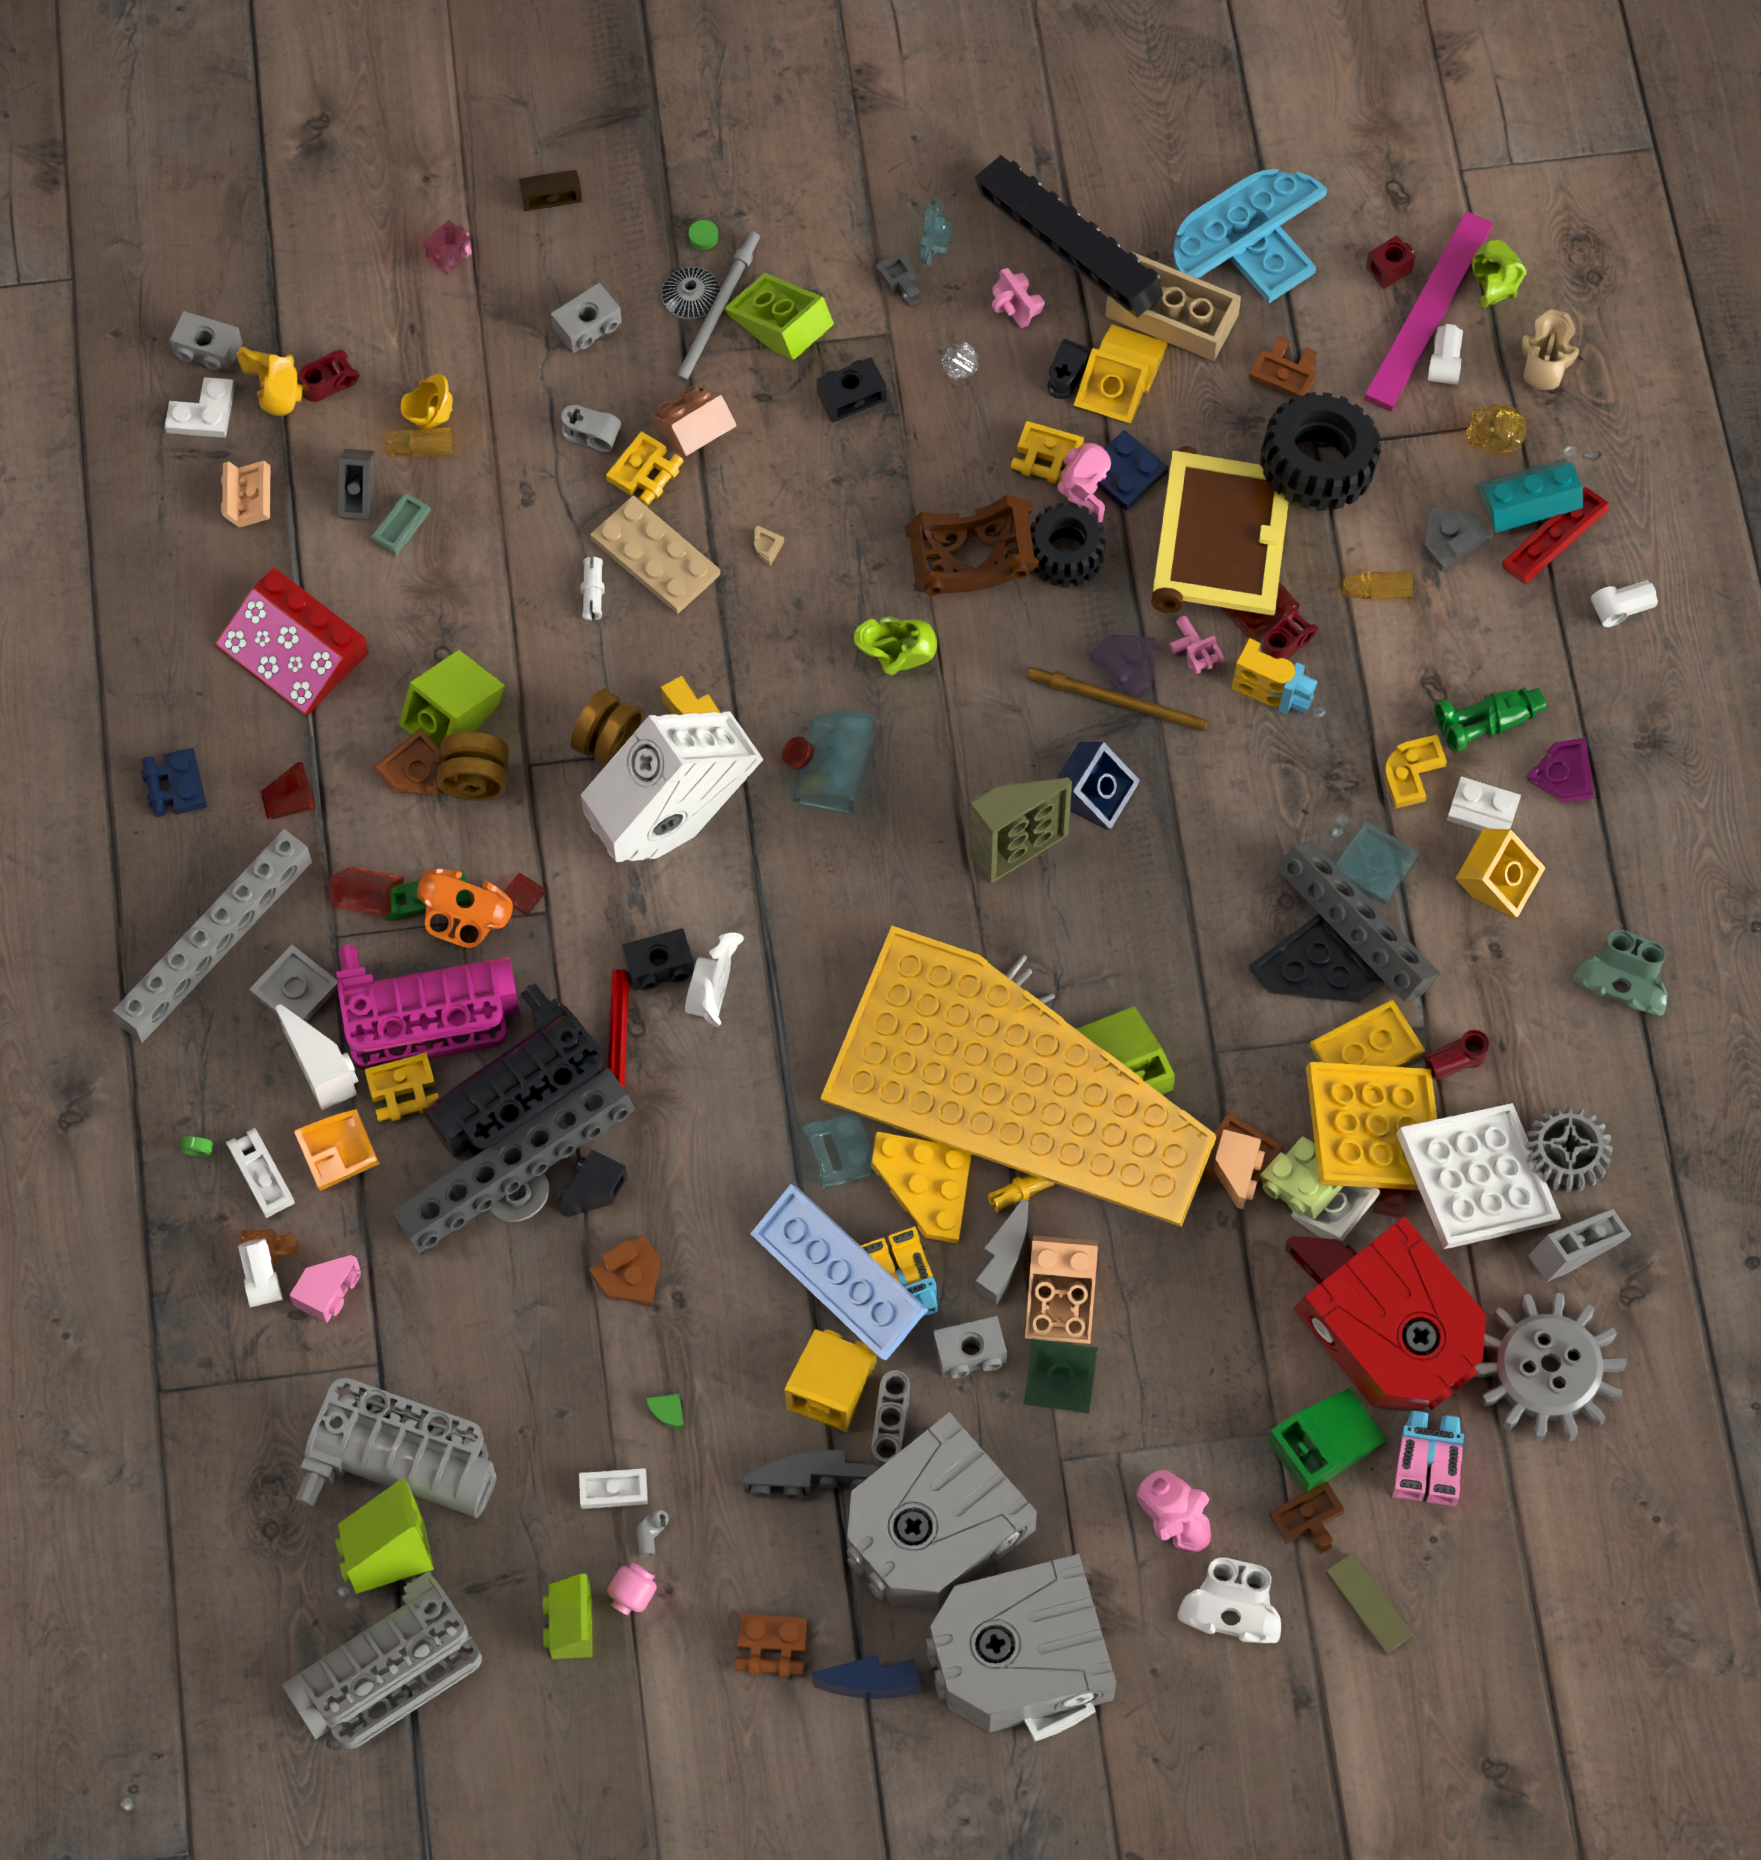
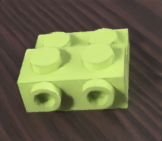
(1296, 1180)

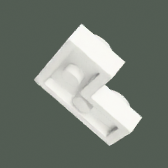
(208, 416)

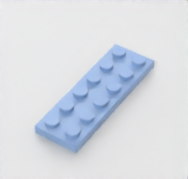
(839, 1272)

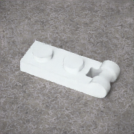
(261, 1173)

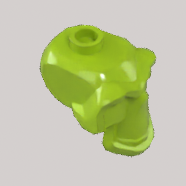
(1497, 271)
(897, 642)

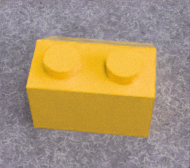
(1500, 871)

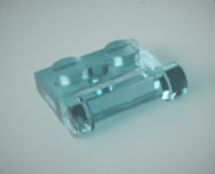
(850, 1146)

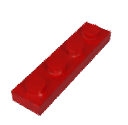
(1554, 537)

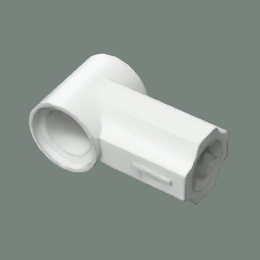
(1445, 361)
(1617, 604)
(261, 1281)

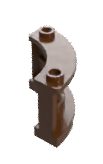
(995, 569)

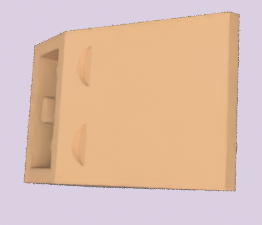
(1061, 1289)

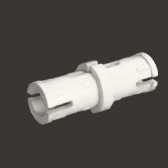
(592, 588)

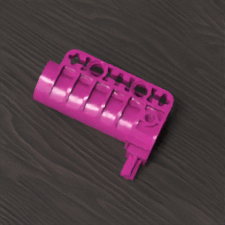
(424, 1008)

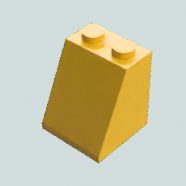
(830, 1379)

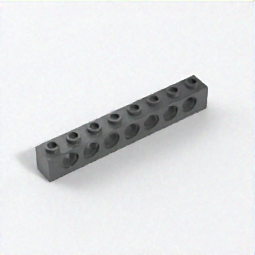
(497, 1161)

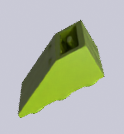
(1134, 1045)

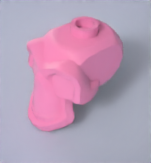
(1080, 476)
(1175, 1510)

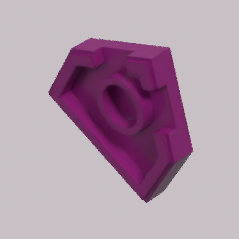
(1565, 772)

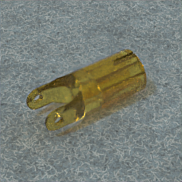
(420, 442)
(1380, 585)

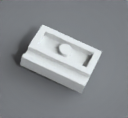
(1483, 806)

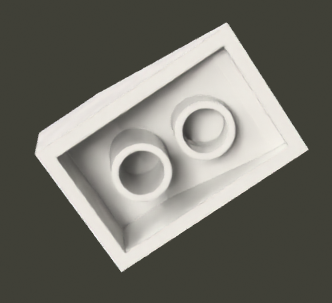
(325, 1068)

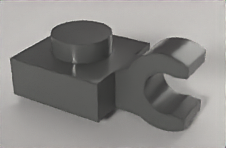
(899, 274)

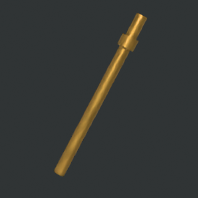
(1060, 681)

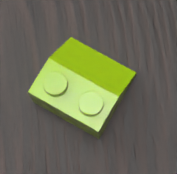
(569, 1618)

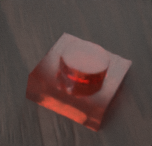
(1392, 1202)

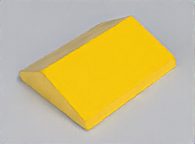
(1135, 348)
(1112, 386)

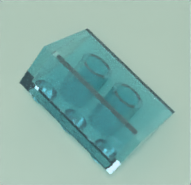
(838, 762)

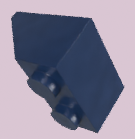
(1099, 783)

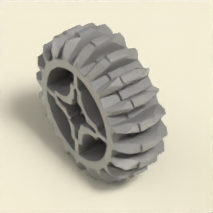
(1594, 1147)

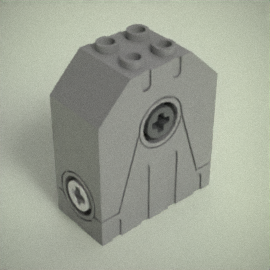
(934, 1518)
(1043, 1641)

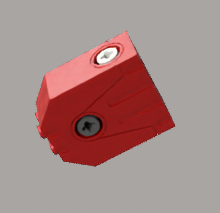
(1385, 1303)

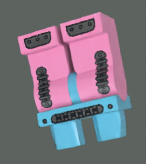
(1433, 1449)

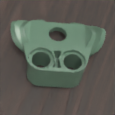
(1628, 960)

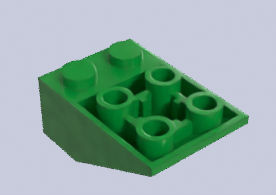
(1325, 1439)

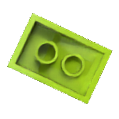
(781, 315)

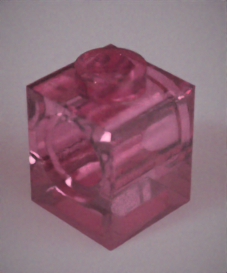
(448, 257)

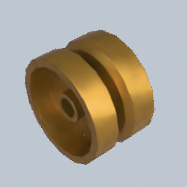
(605, 726)
(473, 766)

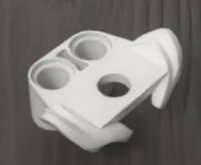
(711, 980)
(1205, 1605)

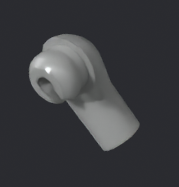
(648, 1529)

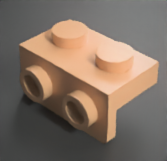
(246, 493)

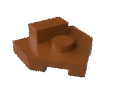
(412, 766)
(629, 1272)

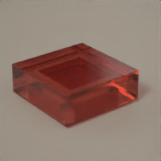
(524, 893)

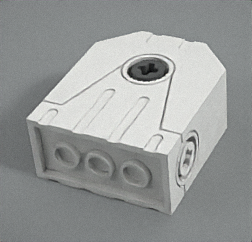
(667, 783)

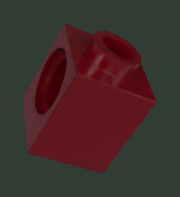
(1386, 271)

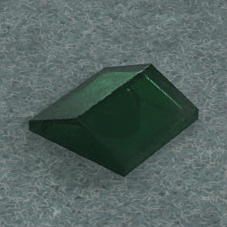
(1060, 1375)

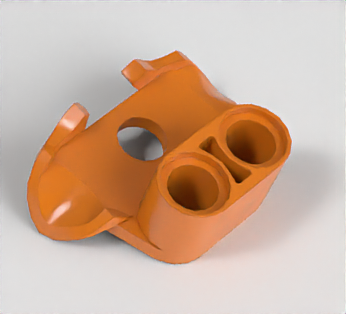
(489, 911)

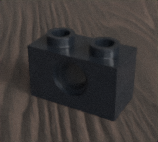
(844, 402)
(668, 946)

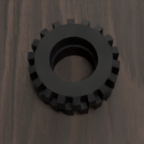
(1068, 523)

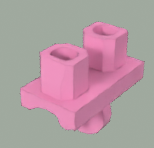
(1012, 297)

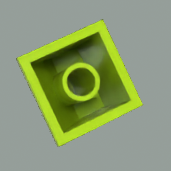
(450, 698)
(384, 1540)

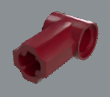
(1456, 1057)

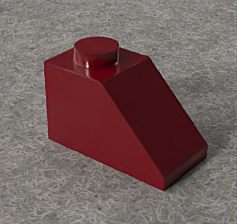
(1319, 1255)

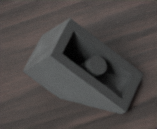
(356, 483)

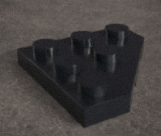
(1316, 965)

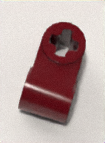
(329, 376)
(1290, 633)

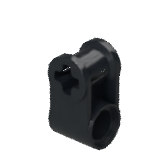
(1067, 368)

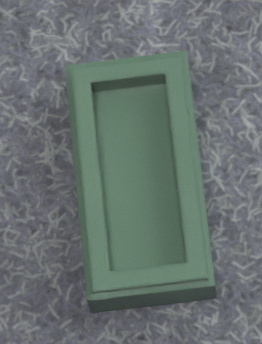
(400, 524)

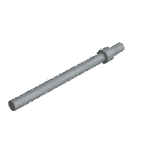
(741, 261)

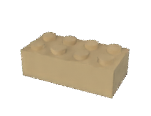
(1188, 315)

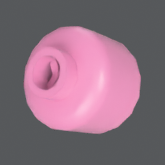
(631, 1588)

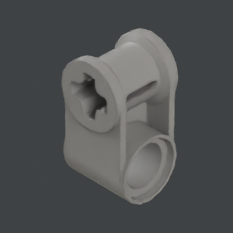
(591, 429)

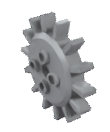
(1534, 1392)

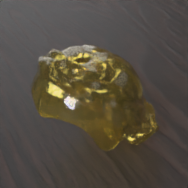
(1496, 429)

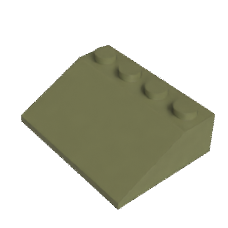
(1017, 824)

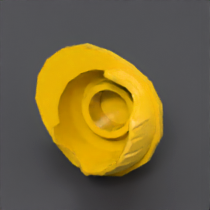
(429, 403)

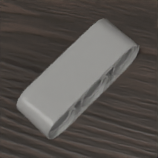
(890, 1406)

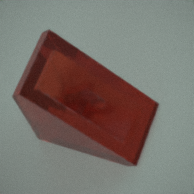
(288, 794)

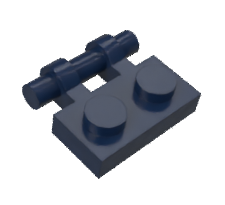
(184, 781)

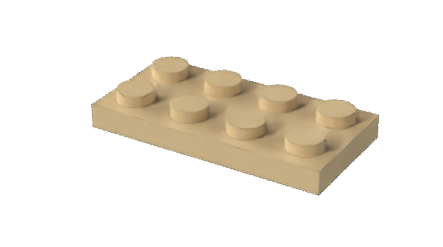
(655, 554)

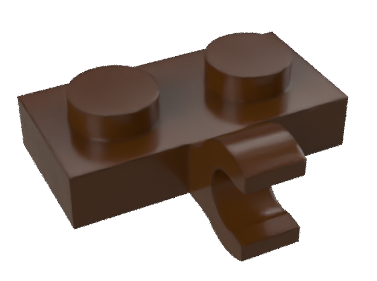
(1308, 1514)

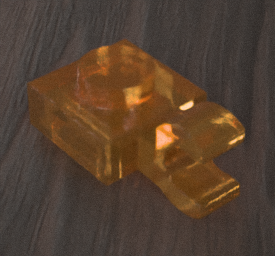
(281, 1245)

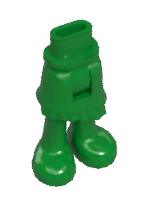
(1501, 713)

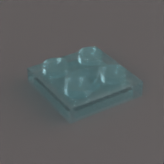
(1377, 862)

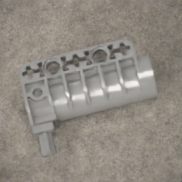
(397, 1448)
(385, 1664)

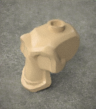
(1549, 350)

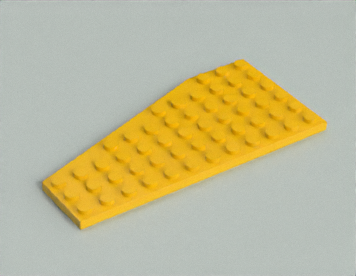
(997, 1073)

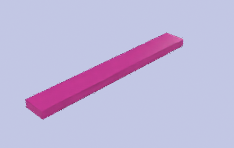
(1428, 311)

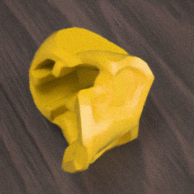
(277, 380)

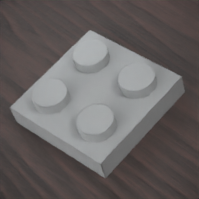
(295, 984)

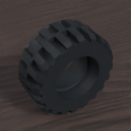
(1328, 421)

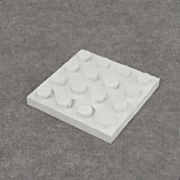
(1477, 1176)

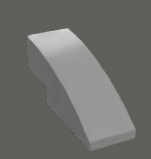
(1003, 1255)

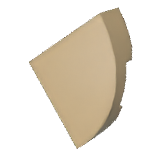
(767, 544)

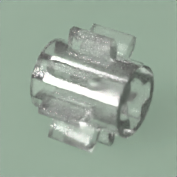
(960, 361)

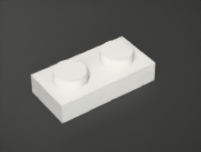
(613, 1488)

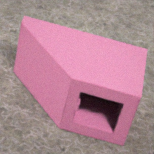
(324, 1285)

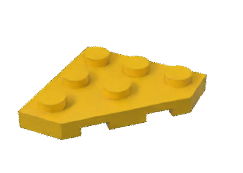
(925, 1181)

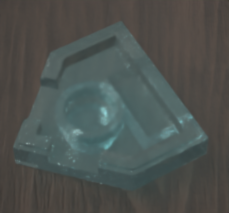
(936, 232)

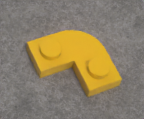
(1405, 765)

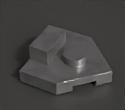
(1453, 536)

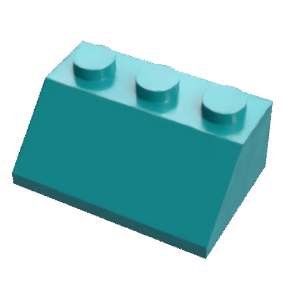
(1531, 494)

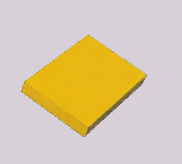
(1373, 1039)

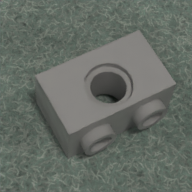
(591, 304)
(195, 330)
(982, 1333)

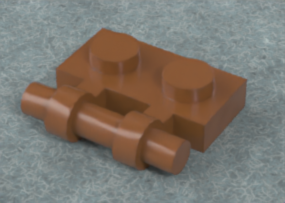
(771, 1634)

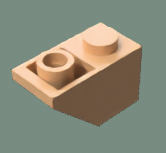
(1235, 1165)

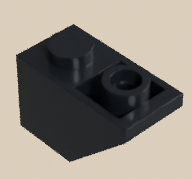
(595, 1184)

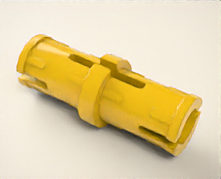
(1017, 1191)

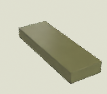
(1369, 1603)

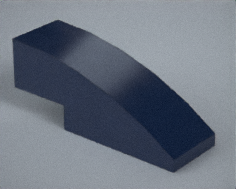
(868, 1680)

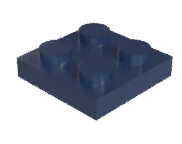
(1131, 470)

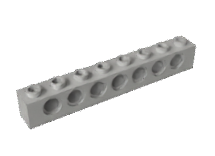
(212, 936)

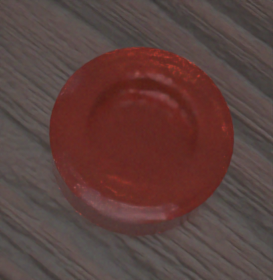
(797, 752)

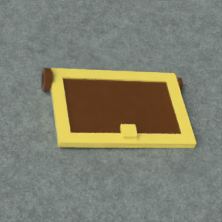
(1219, 536)

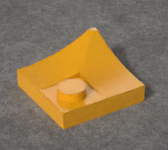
(336, 1148)

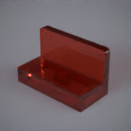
(364, 890)

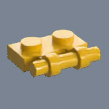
(1046, 444)
(637, 463)
(400, 1078)

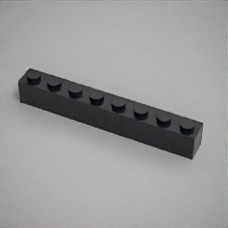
(1070, 236)

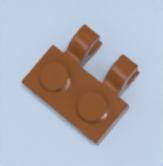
(1283, 375)

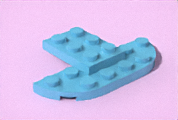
(1246, 229)

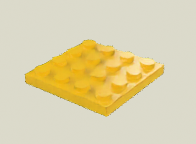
(1358, 1118)

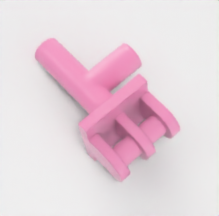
(1199, 652)

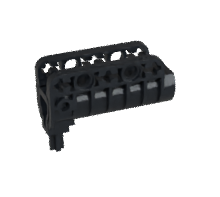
(519, 1081)

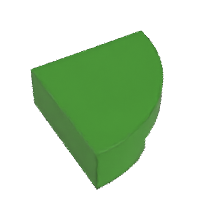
(667, 1410)

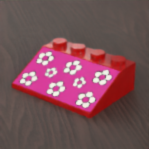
(291, 642)

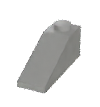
(1578, 1244)

